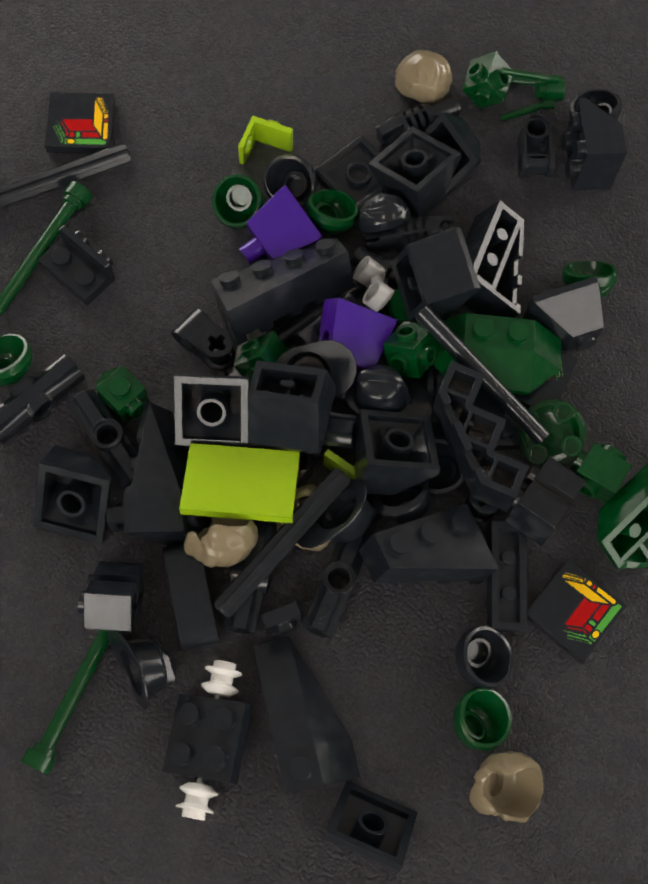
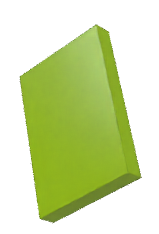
(240, 483)

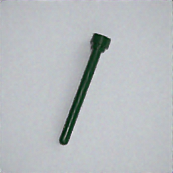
(74, 199)
(42, 753)

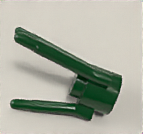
(547, 88)

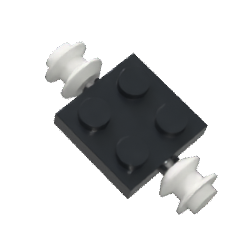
(208, 739)

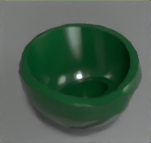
(236, 200)
(332, 211)
(581, 270)
(14, 358)
(482, 719)

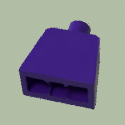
(279, 228)
(356, 328)

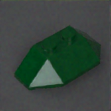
(513, 349)
(625, 524)

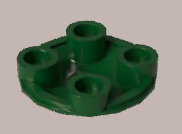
(565, 430)

